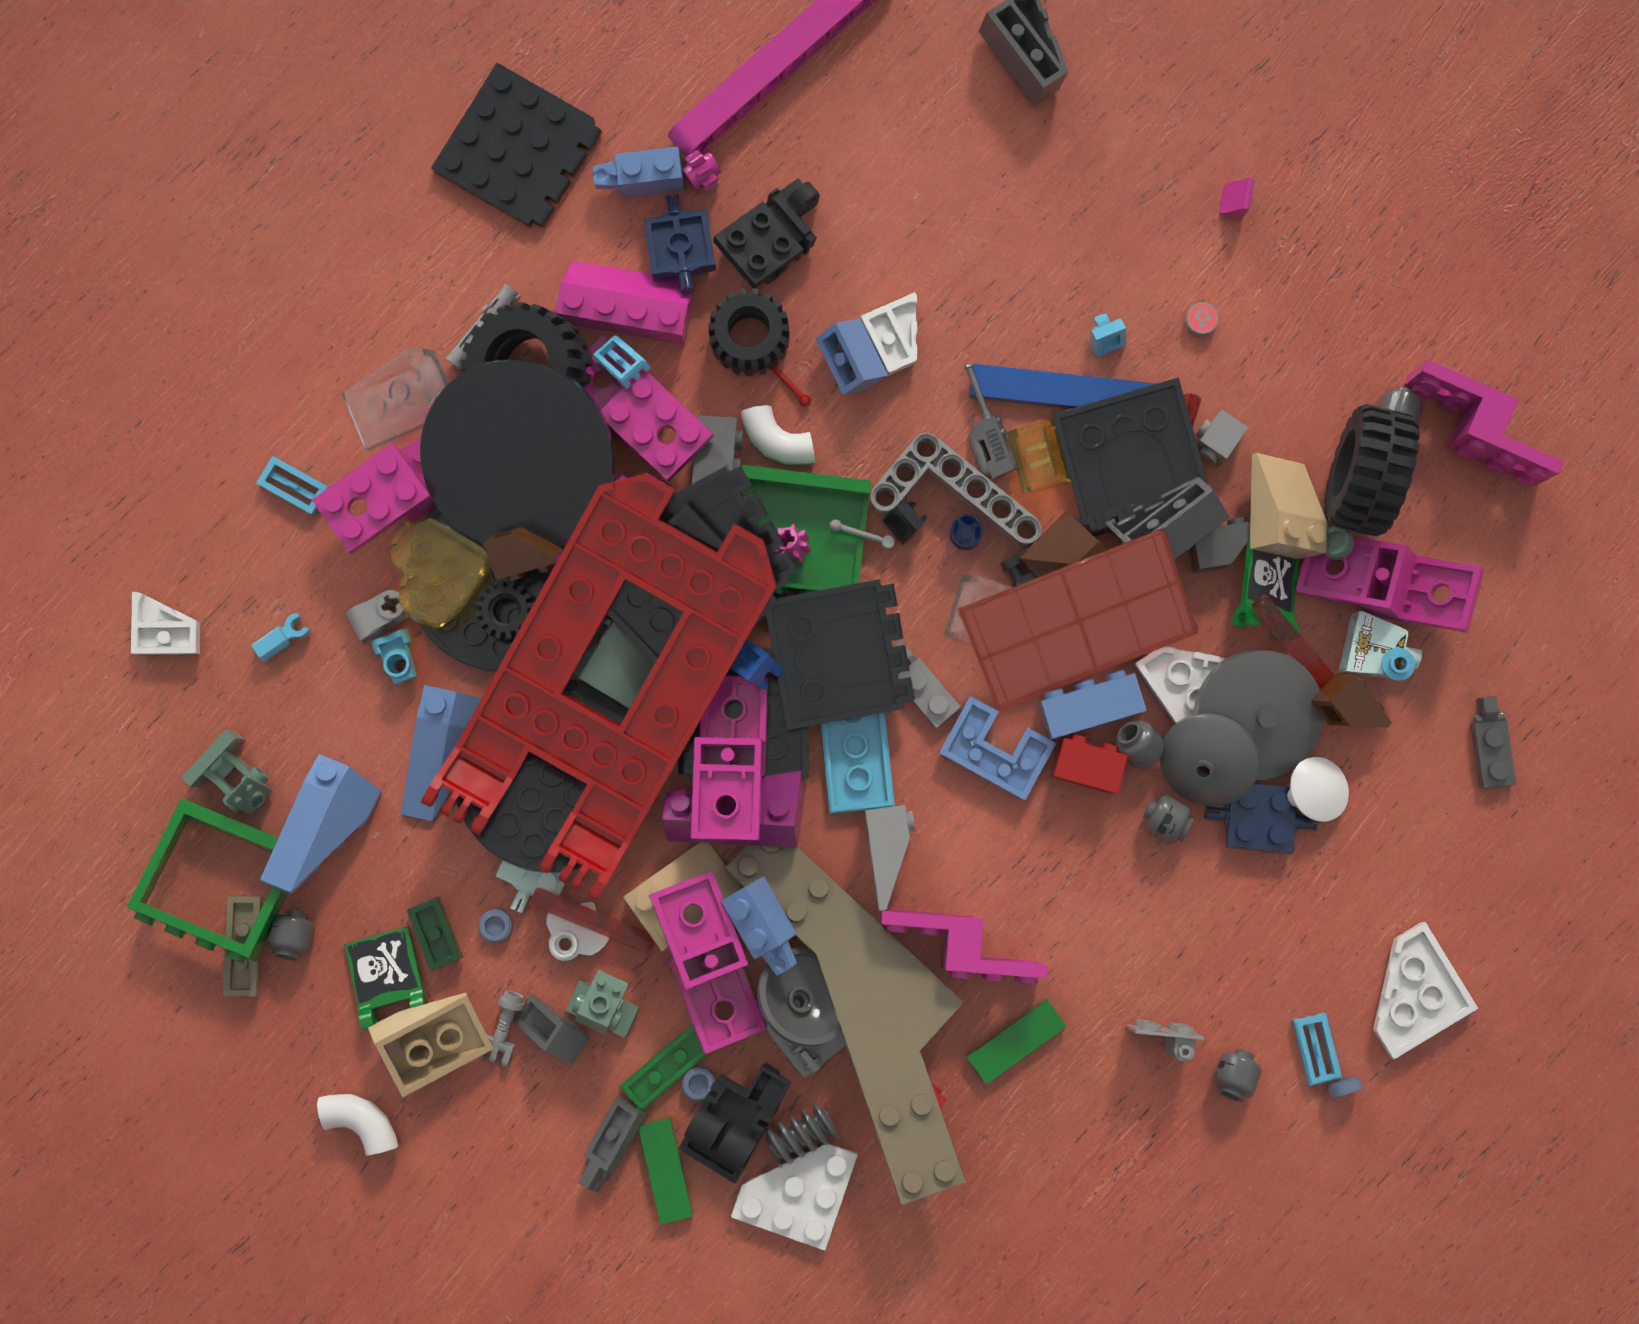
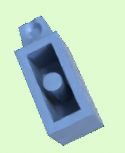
(641, 172)
(762, 924)

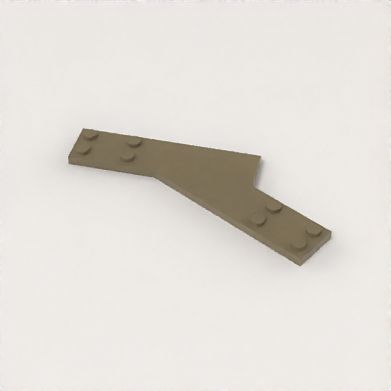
(884, 1009)

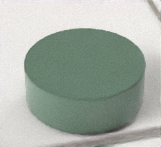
(1339, 543)

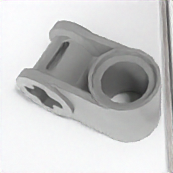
(374, 616)

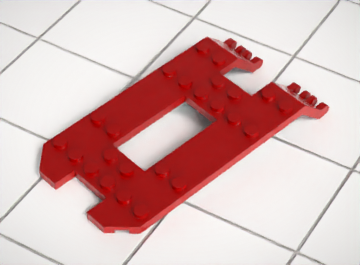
(525, 700)

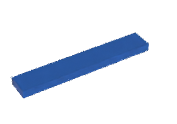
(1047, 387)

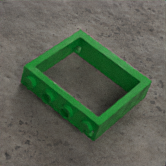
(178, 927)

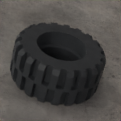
(524, 322)
(1371, 470)

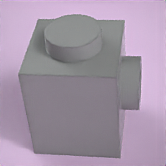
(1219, 437)

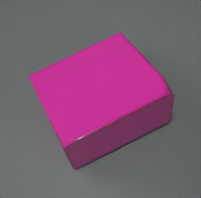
(1236, 198)

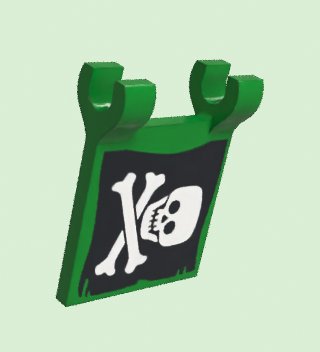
(1268, 576)
(384, 973)

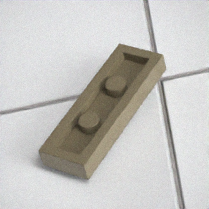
(241, 978)

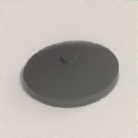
(1271, 701)

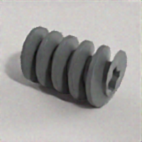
(801, 1134)

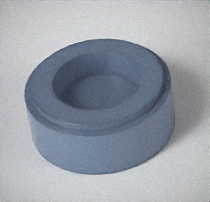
(495, 925)
(697, 1083)
(1345, 1086)

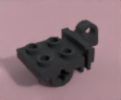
(770, 234)
(734, 1121)

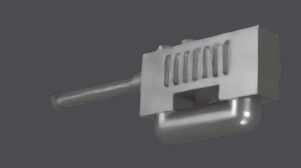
(995, 437)

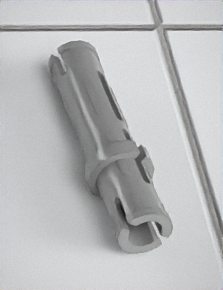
(505, 296)

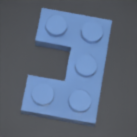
(1010, 772)

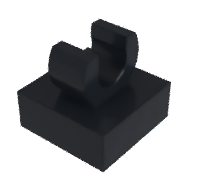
(904, 521)

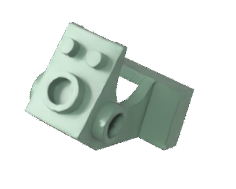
(219, 763)
(602, 1005)

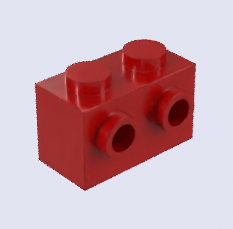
(1089, 765)

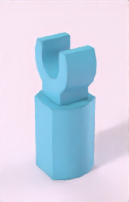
(279, 638)

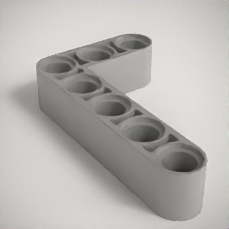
(957, 486)

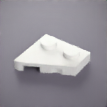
(894, 333)
(161, 629)

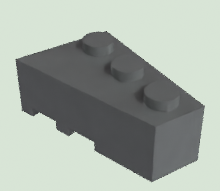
(1025, 45)
(720, 449)
(1183, 513)

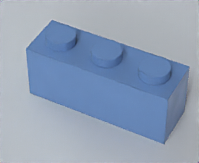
(1091, 704)

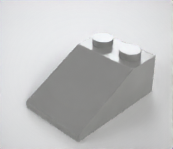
(888, 841)

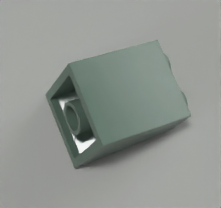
(614, 664)

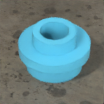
(1389, 669)

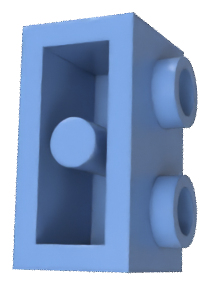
(851, 356)

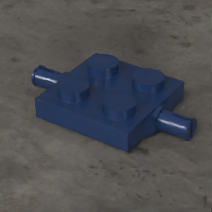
(679, 244)
(1261, 820)

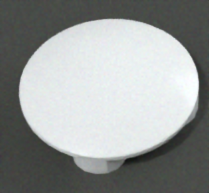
(1318, 789)

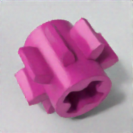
(701, 171)
(794, 542)

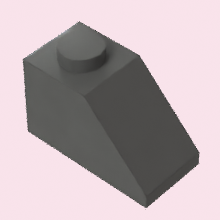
(551, 1030)

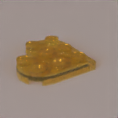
(437, 570)

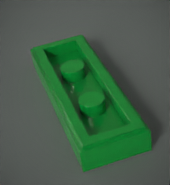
(1016, 1041)
(664, 1069)
(665, 1170)

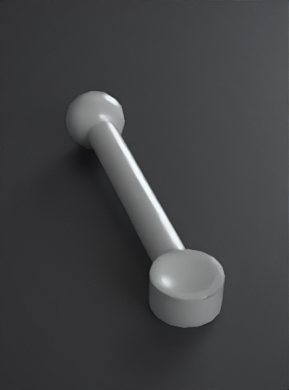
(886, 542)

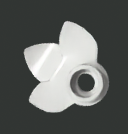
(582, 939)

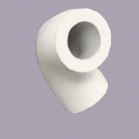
(773, 441)
(361, 1117)

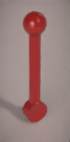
(804, 399)

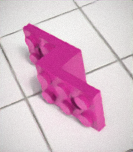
(642, 413)
(1482, 424)
(388, 484)
(1396, 584)
(730, 763)
(963, 946)
(707, 962)

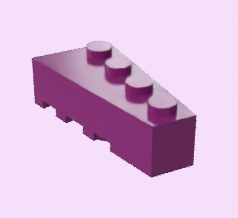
(779, 818)

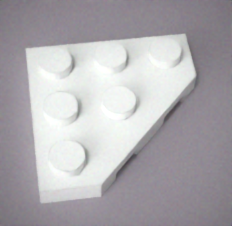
(1176, 678)
(1418, 993)
(800, 1196)

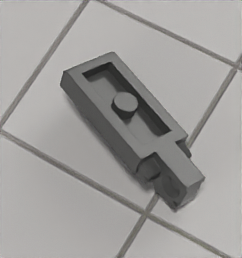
(1492, 745)
(610, 1143)

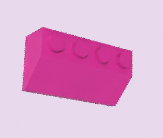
(624, 302)

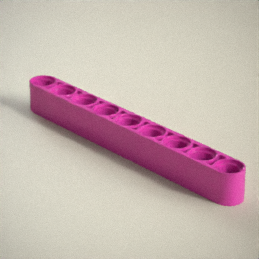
(763, 73)

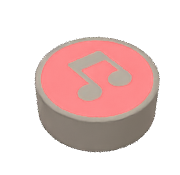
(1201, 319)

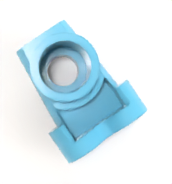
(392, 650)

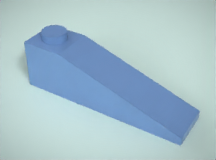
(437, 730)
(325, 813)

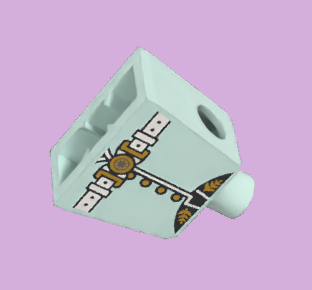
(1368, 641)

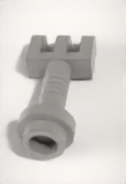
(511, 1002)

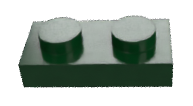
(434, 933)

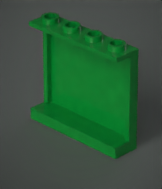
(811, 504)

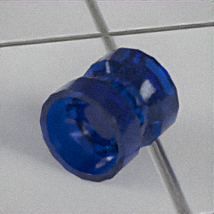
(966, 527)

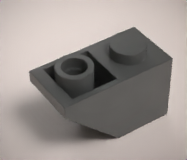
(1220, 546)

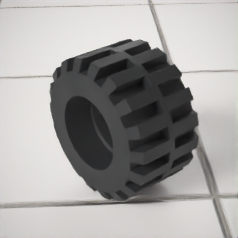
(749, 306)

